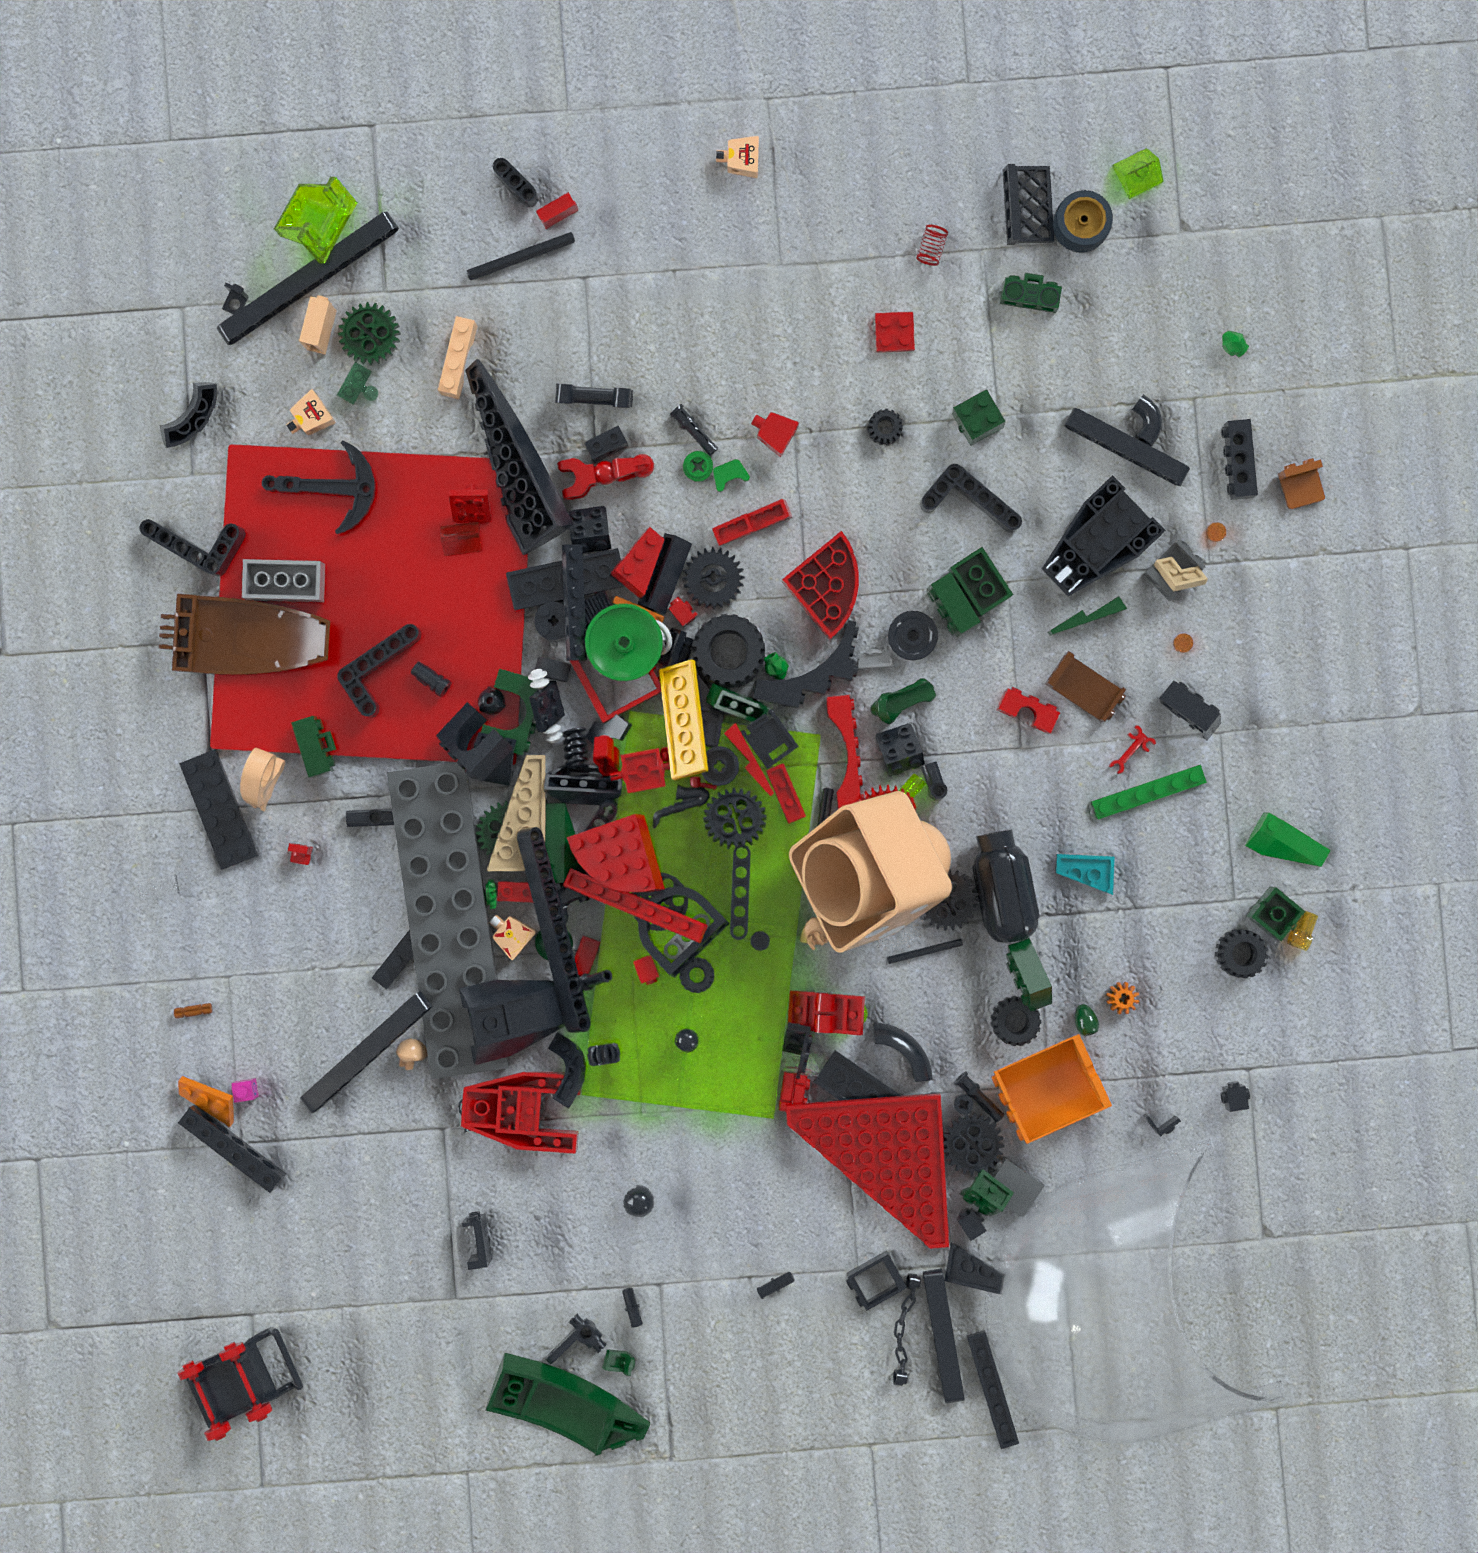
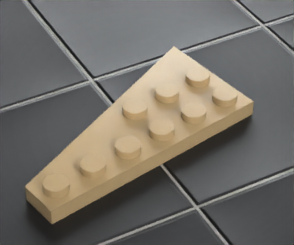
(524, 811)

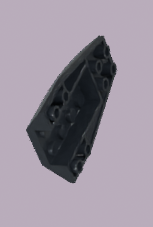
(1101, 538)
(510, 1016)

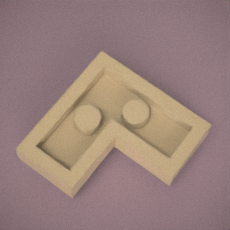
(1179, 578)

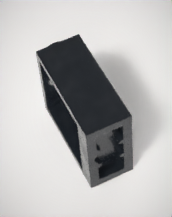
(884, 1295)

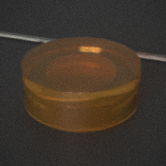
(1216, 532)
(1183, 643)

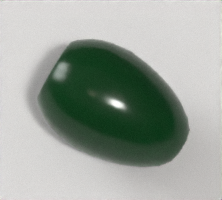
(1086, 1020)

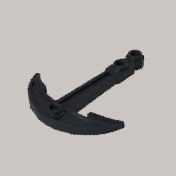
(344, 487)

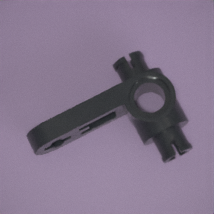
(593, 1340)

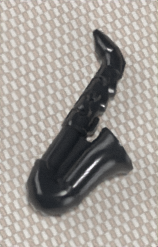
(690, 798)

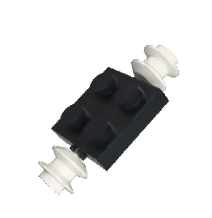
(546, 705)

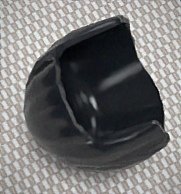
(638, 1201)

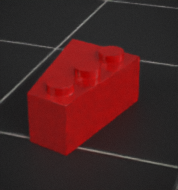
(639, 562)

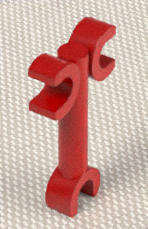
(1140, 740)

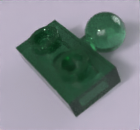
(355, 384)

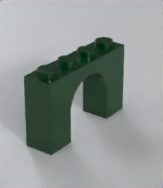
(518, 685)

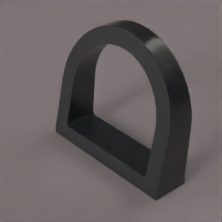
(694, 948)

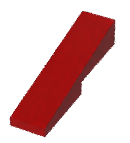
(752, 522)
(753, 768)

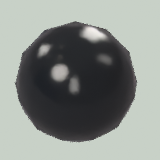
(686, 1040)

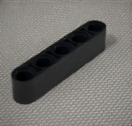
(740, 901)

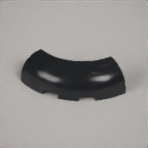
(194, 417)
(906, 1045)

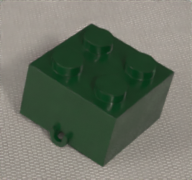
(978, 417)
(1275, 913)

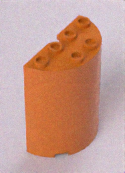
(1051, 1089)

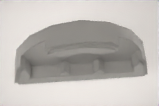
(875, 659)

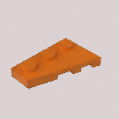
(208, 1099)

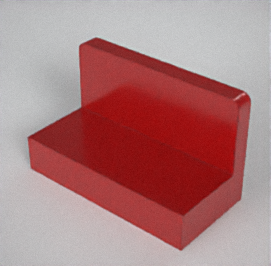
(557, 210)

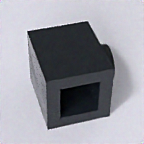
(971, 1223)

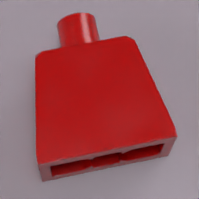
(775, 431)

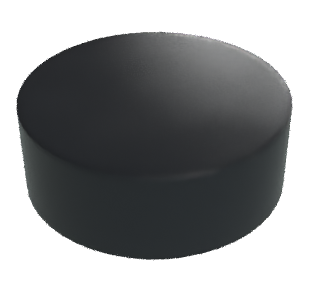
(760, 940)

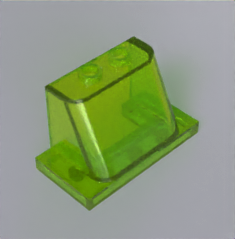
(316, 216)

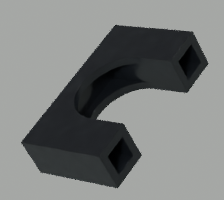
(483, 758)

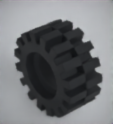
(889, 416)
(705, 983)

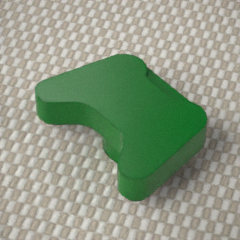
(729, 472)

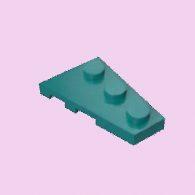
(1088, 869)

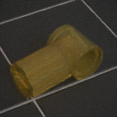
(1301, 935)

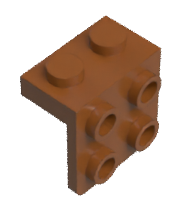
(1302, 483)

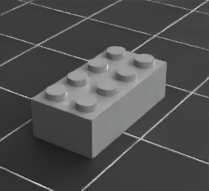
(283, 580)

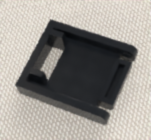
(767, 736)

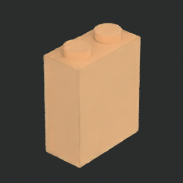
(318, 324)

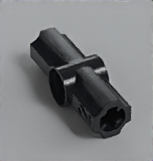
(362, 818)

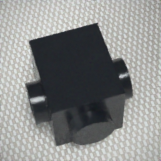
(1235, 1096)

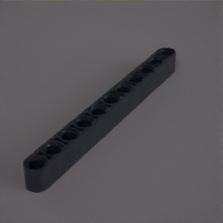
(307, 278)
(553, 930)

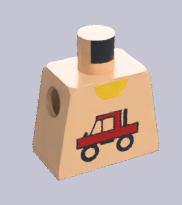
(741, 156)
(310, 415)

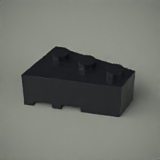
(1191, 708)

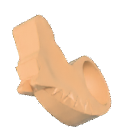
(260, 777)

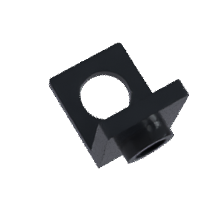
(235, 292)
(1165, 1128)

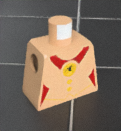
(511, 935)

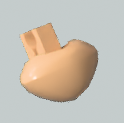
(813, 933)
(410, 1051)

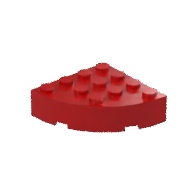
(827, 584)
(619, 855)

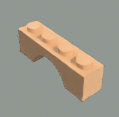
(454, 365)

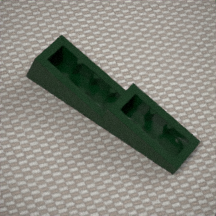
(1112, 607)

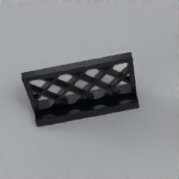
(1012, 206)

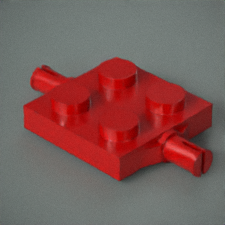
(642, 770)

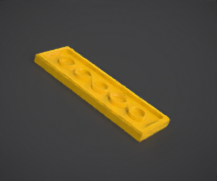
(683, 720)

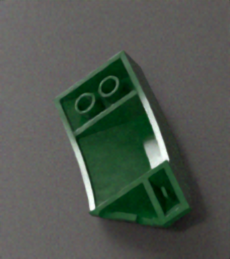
(563, 1404)

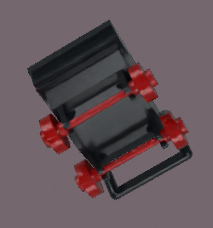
(236, 1383)

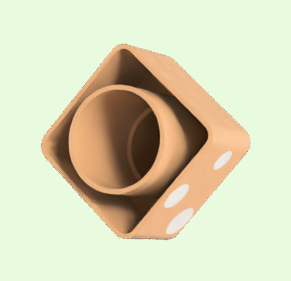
(872, 869)

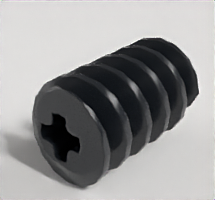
(573, 748)

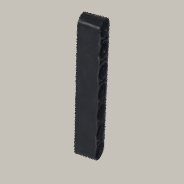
(1127, 447)
(943, 1336)

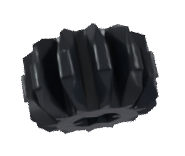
(603, 1054)

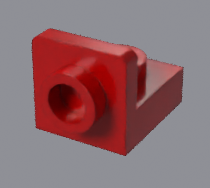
(300, 853)

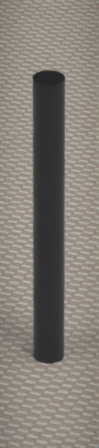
(924, 951)

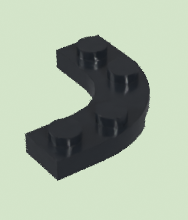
(574, 1068)

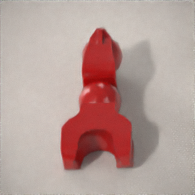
(603, 473)

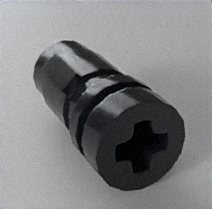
(430, 678)

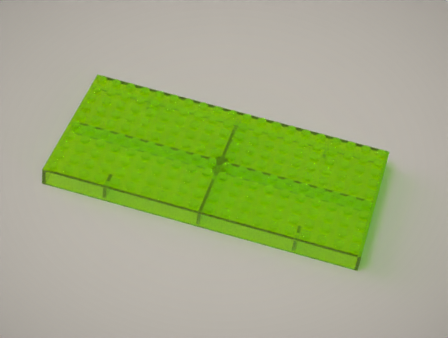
(746, 1006)

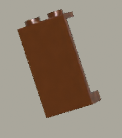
(1085, 687)

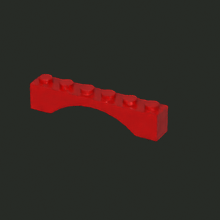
(840, 714)

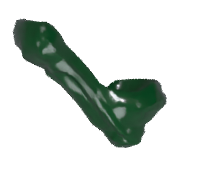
(891, 704)

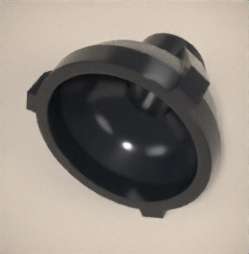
(498, 701)

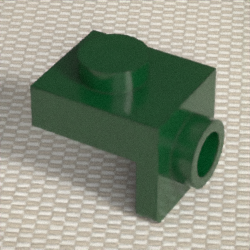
(619, 1362)

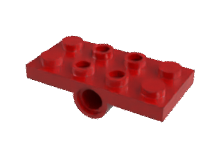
(827, 1012)

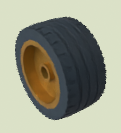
(1074, 233)

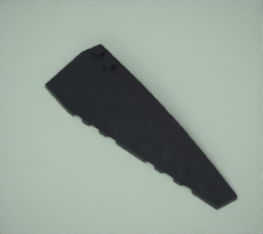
(527, 490)

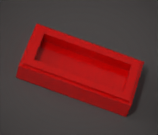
(586, 954)

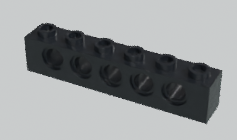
(232, 1148)

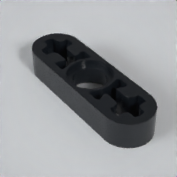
(599, 814)

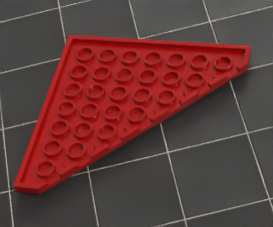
(889, 1151)

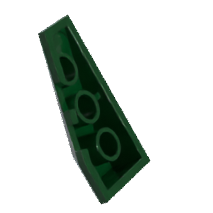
(557, 829)

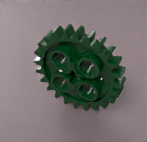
(381, 321)
(486, 832)

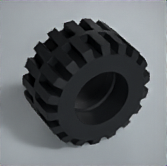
(1256, 959)
(1015, 1038)

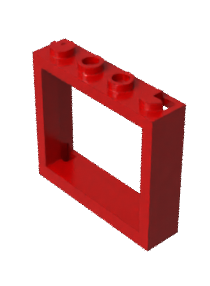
(596, 701)

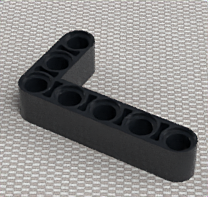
(971, 495)
(192, 550)
(374, 664)

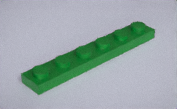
(1148, 792)

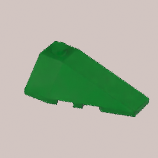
(1281, 840)

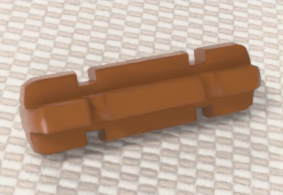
(194, 1010)

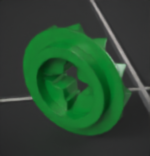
(707, 466)
(491, 894)

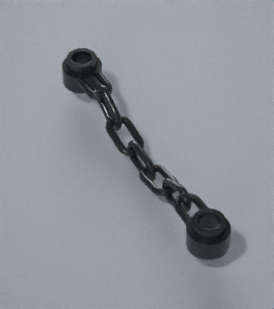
(899, 1376)

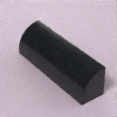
(666, 573)

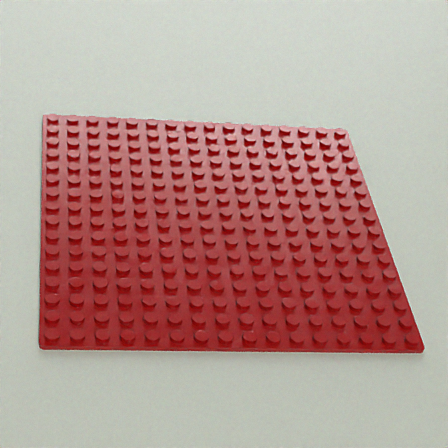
(375, 583)

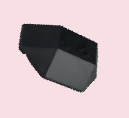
(581, 786)

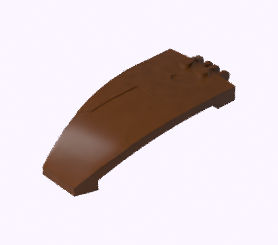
(242, 636)

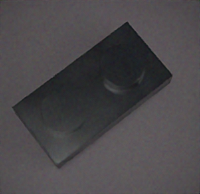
(672, 656)

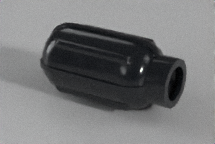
(1005, 888)

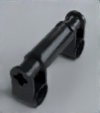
(598, 396)

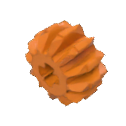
(1119, 1005)

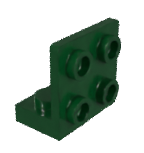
(987, 1194)

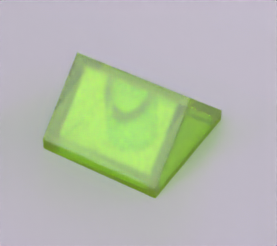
(1139, 172)

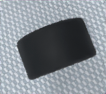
(555, 669)

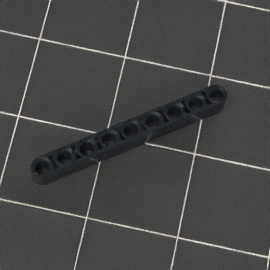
(366, 1052)

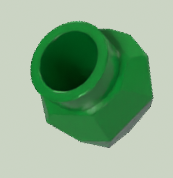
(1234, 343)
(776, 666)

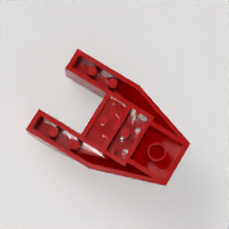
(510, 1112)

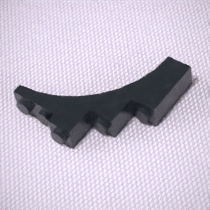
(817, 681)

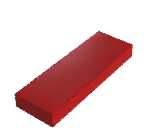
(785, 793)

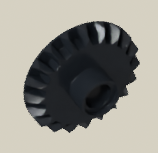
(920, 624)

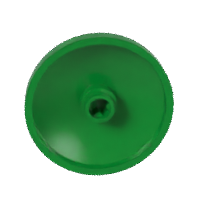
(624, 642)

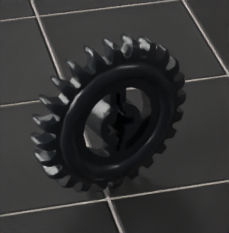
(732, 578)

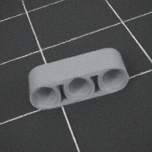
(679, 942)

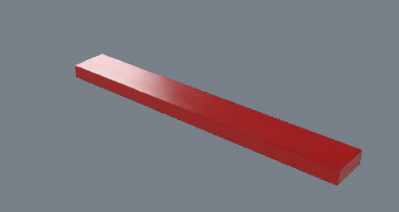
(636, 906)

